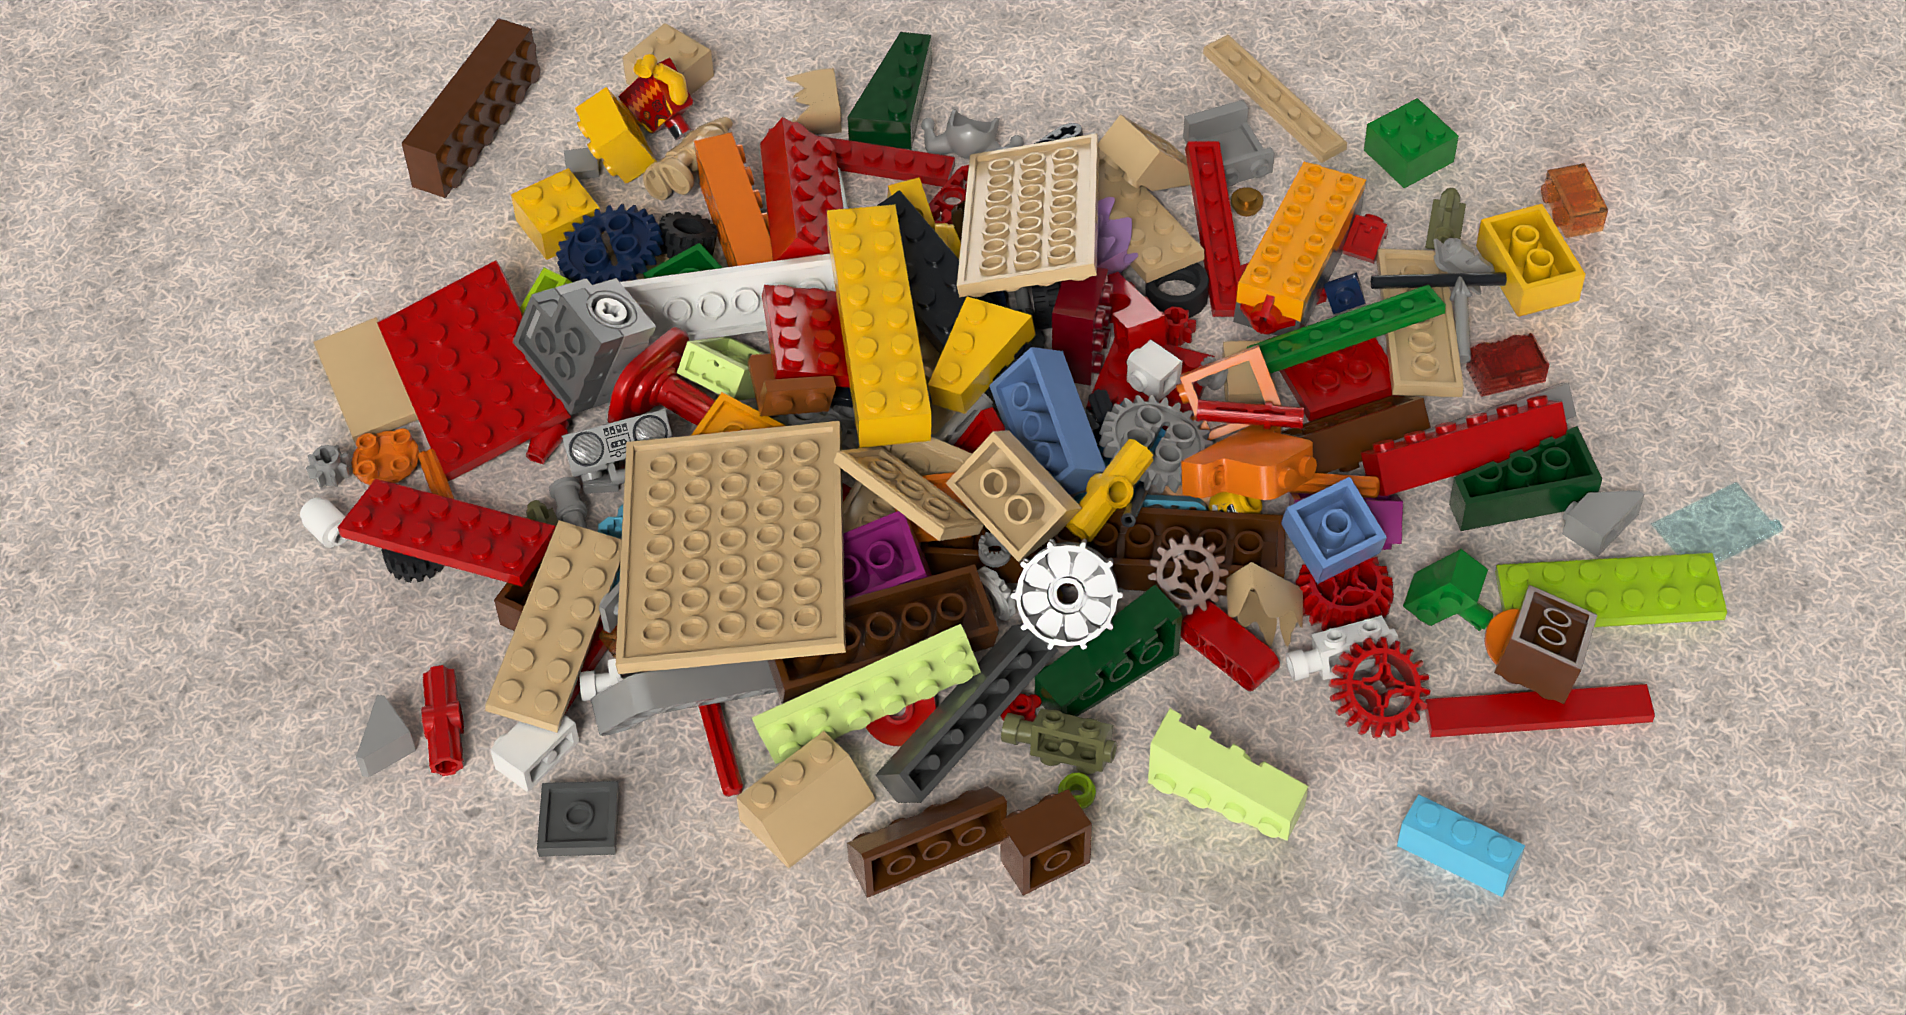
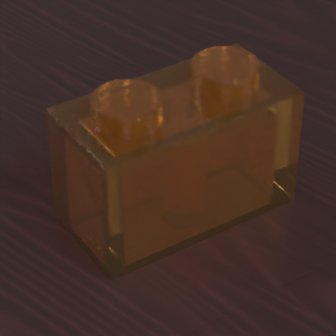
(1574, 200)

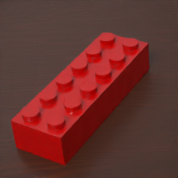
(799, 189)

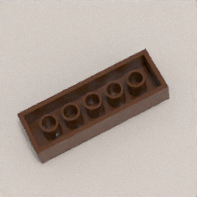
(471, 108)
(892, 621)

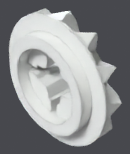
(997, 594)

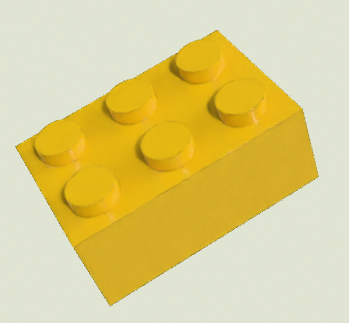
(1534, 257)

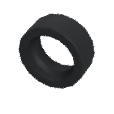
(1194, 301)

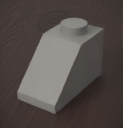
(1601, 518)

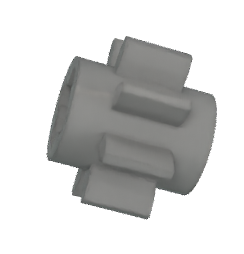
(328, 465)

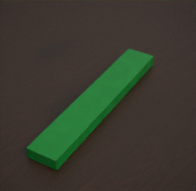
(1350, 328)

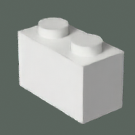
(531, 751)

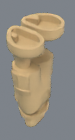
(673, 170)

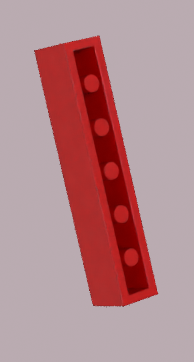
(1464, 446)

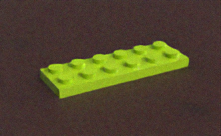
(1624, 588)

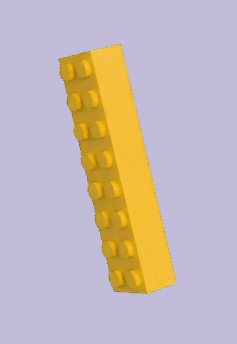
(878, 327)

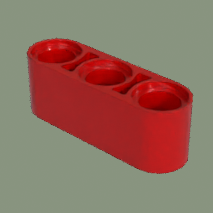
(1229, 646)

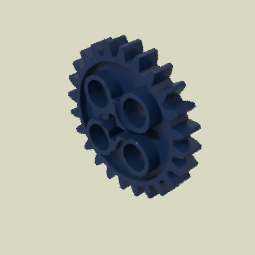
(633, 238)

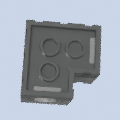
(583, 339)

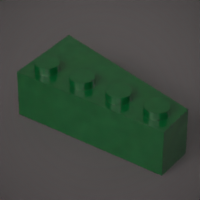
(894, 96)
(1526, 483)
(1141, 641)

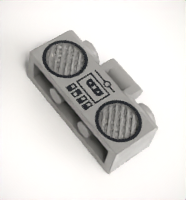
(602, 446)

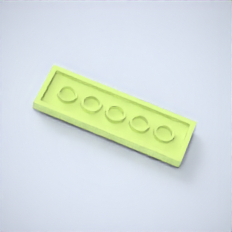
(869, 693)

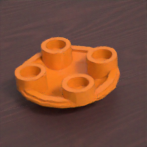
(385, 456)

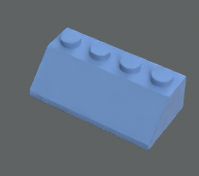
(1048, 418)

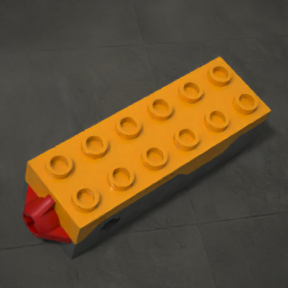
(1298, 250)

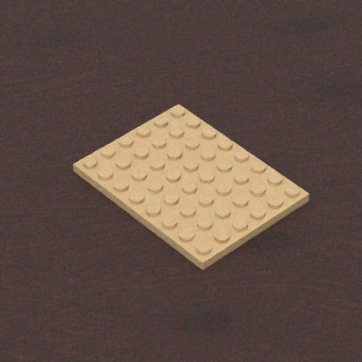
(731, 548)

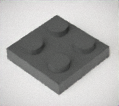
(578, 818)

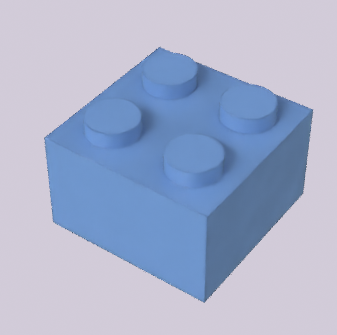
(1333, 530)

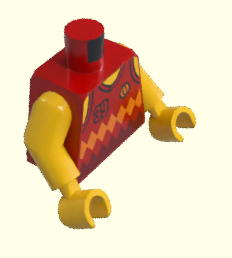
(658, 97)

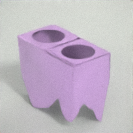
(1113, 239)

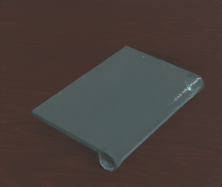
(1717, 525)

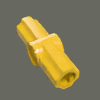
(1118, 477)

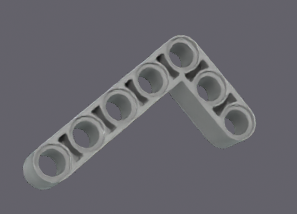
(677, 689)

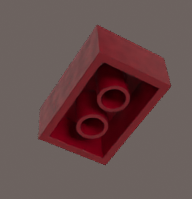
(1081, 324)

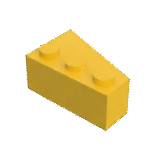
(976, 351)

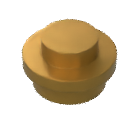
(1247, 201)

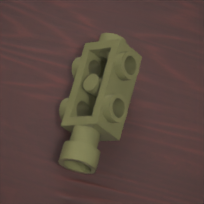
(1063, 739)

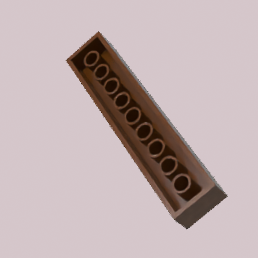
(1237, 536)

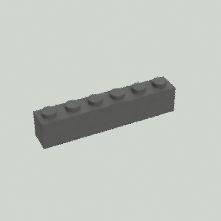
(964, 716)

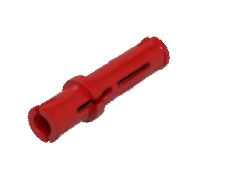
(1250, 414)

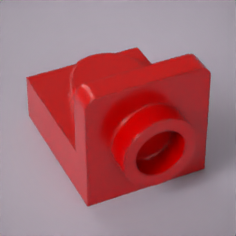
(1365, 237)

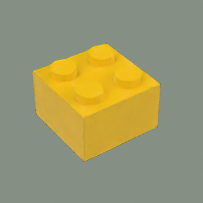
(614, 136)
(551, 208)

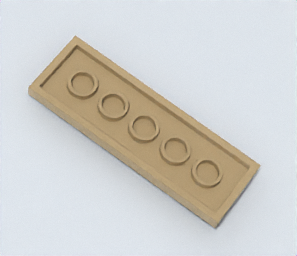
(1156, 235)
(1425, 354)
(556, 627)

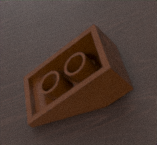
(1546, 645)

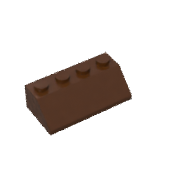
(1345, 434)
(927, 840)

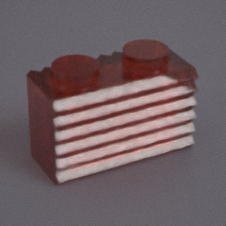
(1507, 364)

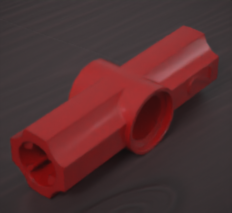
(442, 720)

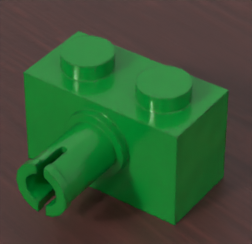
(1449, 589)

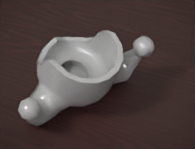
(964, 136)

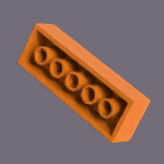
(732, 200)

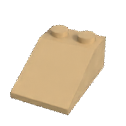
(1144, 156)

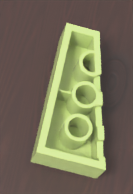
(1223, 779)

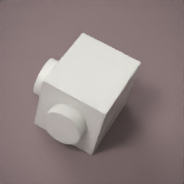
(1153, 370)

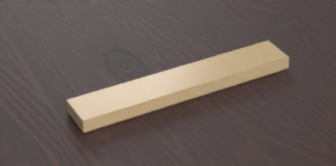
(1275, 98)

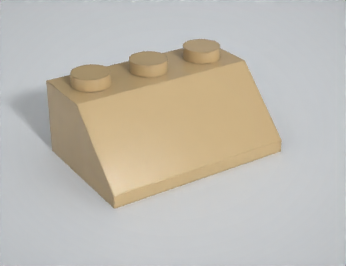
(1013, 494)
(804, 800)

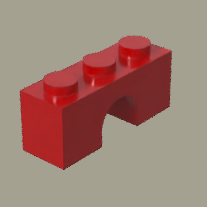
(1134, 316)

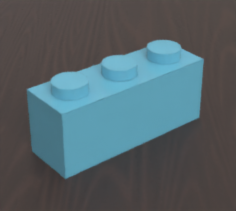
(1460, 845)

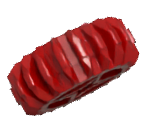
(1347, 595)
(1410, 687)

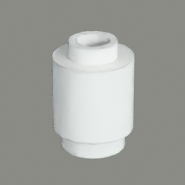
(322, 520)

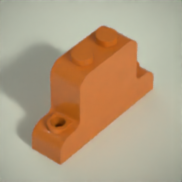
(1250, 464)

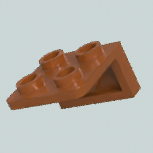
(788, 395)

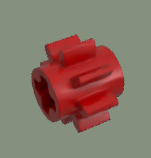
(1180, 328)

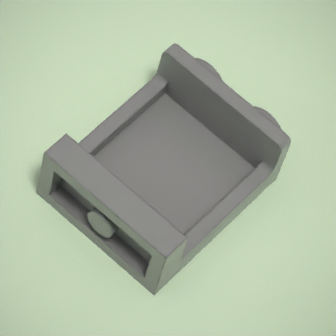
(1240, 148)

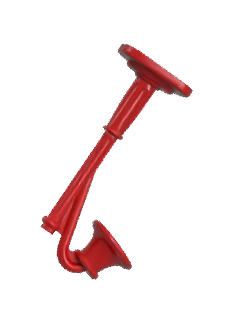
(654, 381)

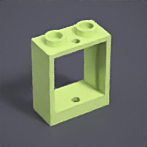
(719, 366)

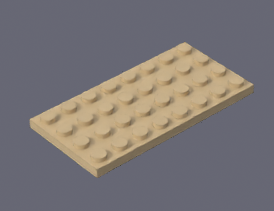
(1030, 216)

